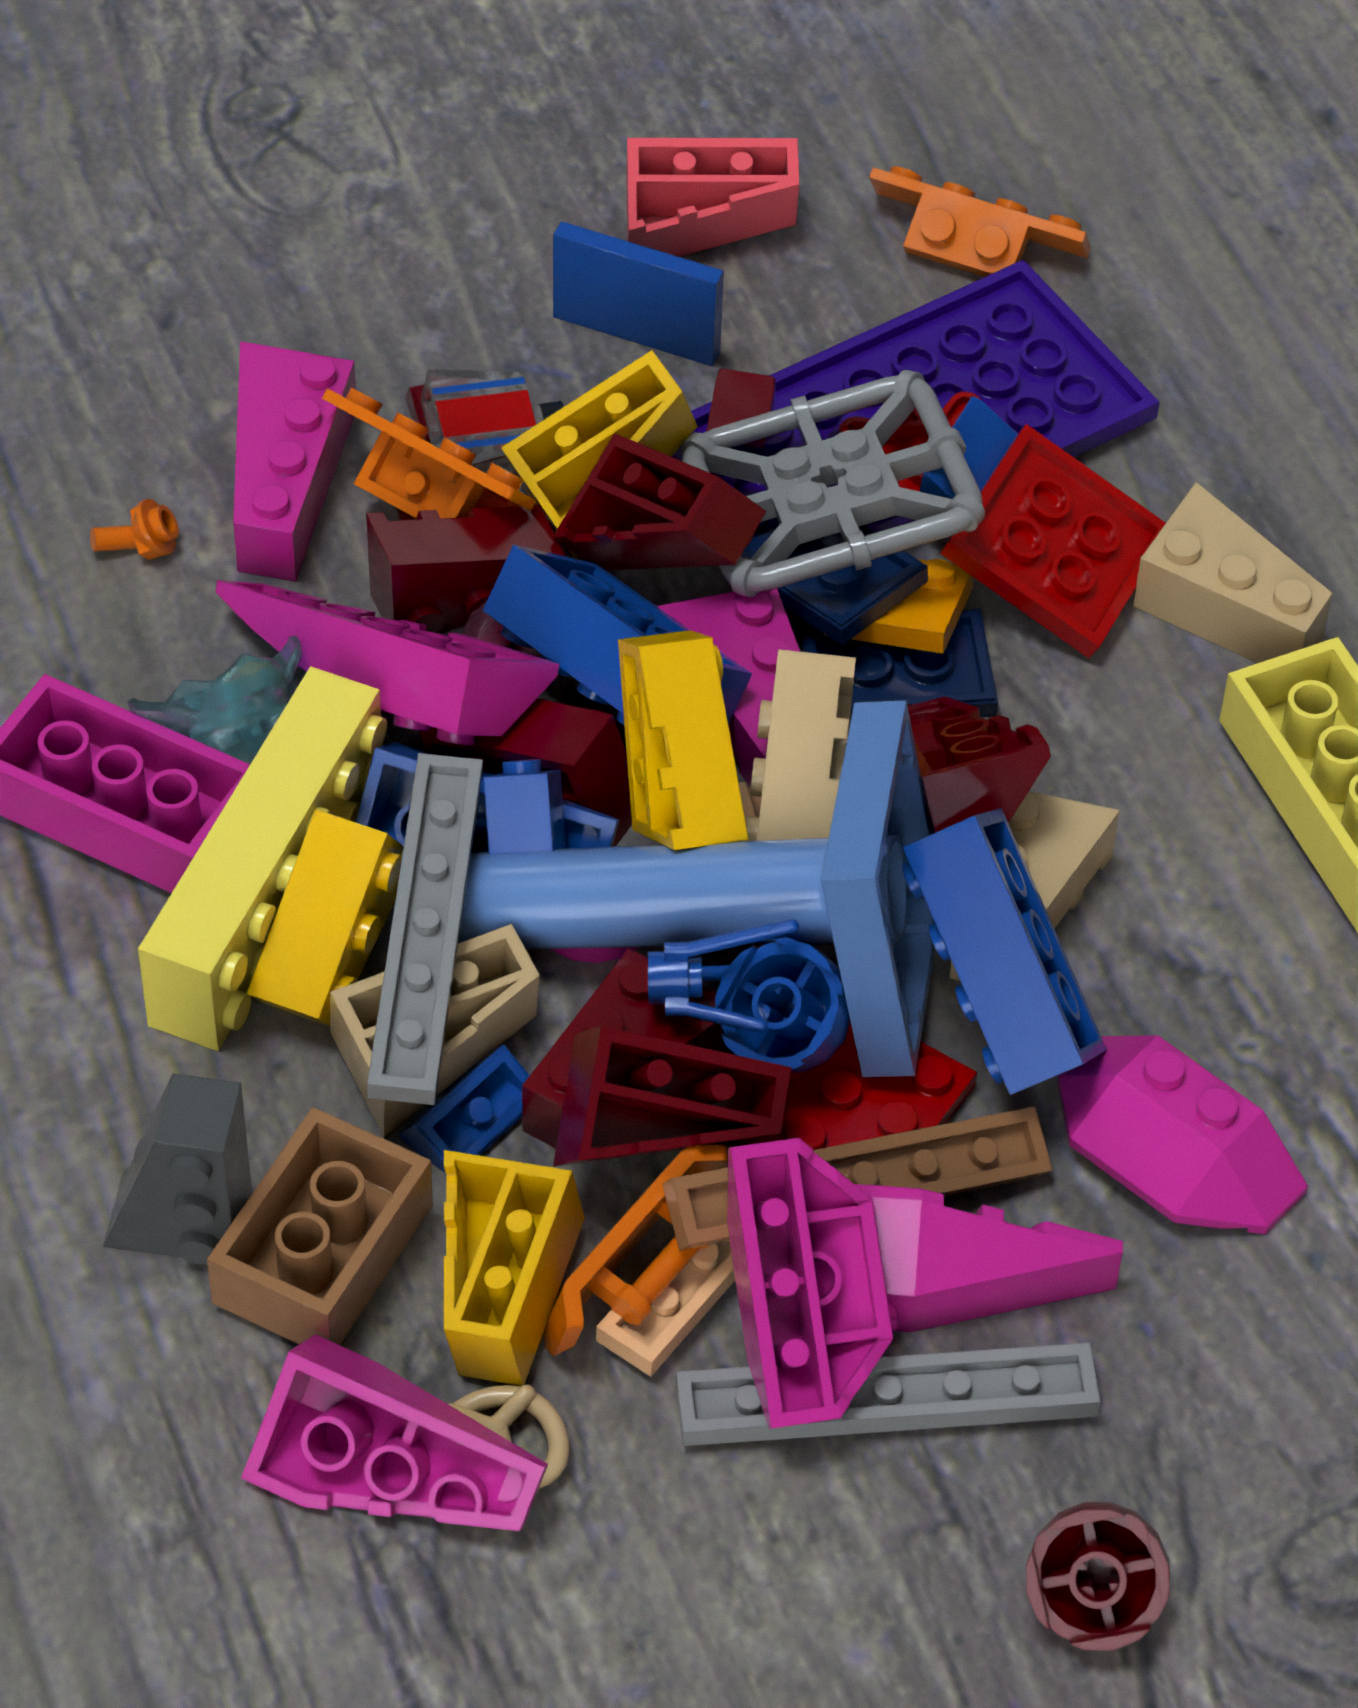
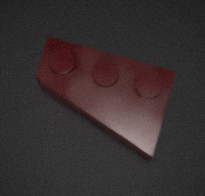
(656, 513)
(447, 567)
(618, 1004)
(660, 1095)

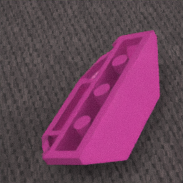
(1178, 1136)
(804, 1280)

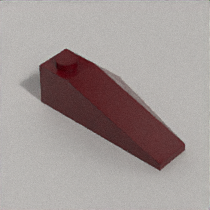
(972, 761)

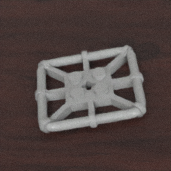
(865, 479)

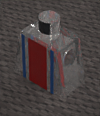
(480, 411)

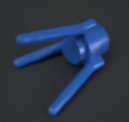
(677, 978)

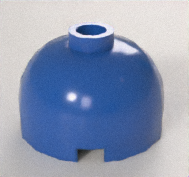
(795, 994)

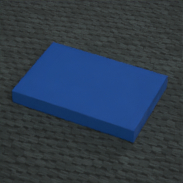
(637, 293)

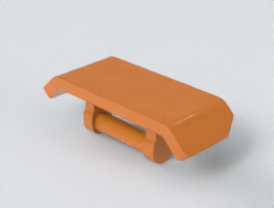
(596, 1271)

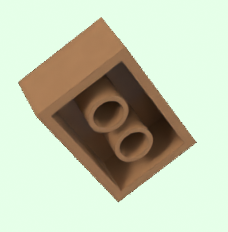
(320, 1230)

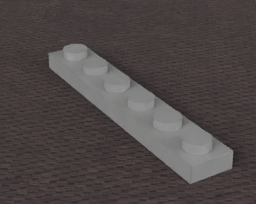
(425, 930)
(906, 1395)

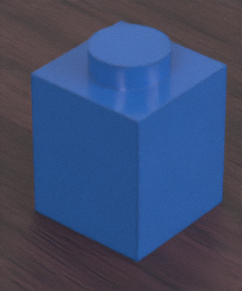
(524, 809)

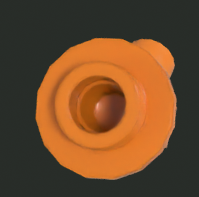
(150, 532)

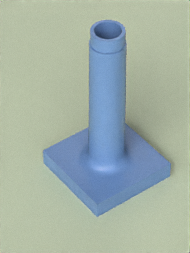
(836, 888)

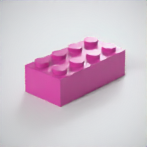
(111, 782)

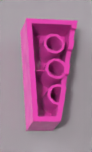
(285, 453)
(750, 634)

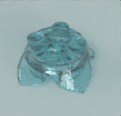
(234, 705)

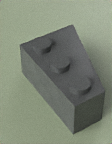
(185, 1173)

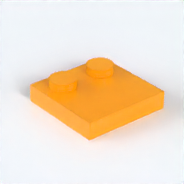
(928, 614)

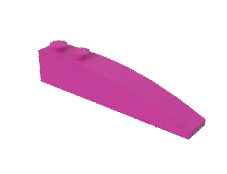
(422, 676)

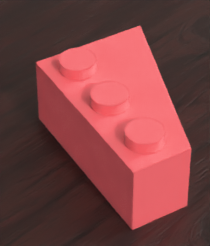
(708, 190)

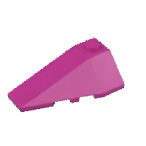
(969, 1266)
(377, 1443)

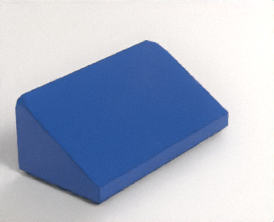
(986, 442)
(471, 1110)

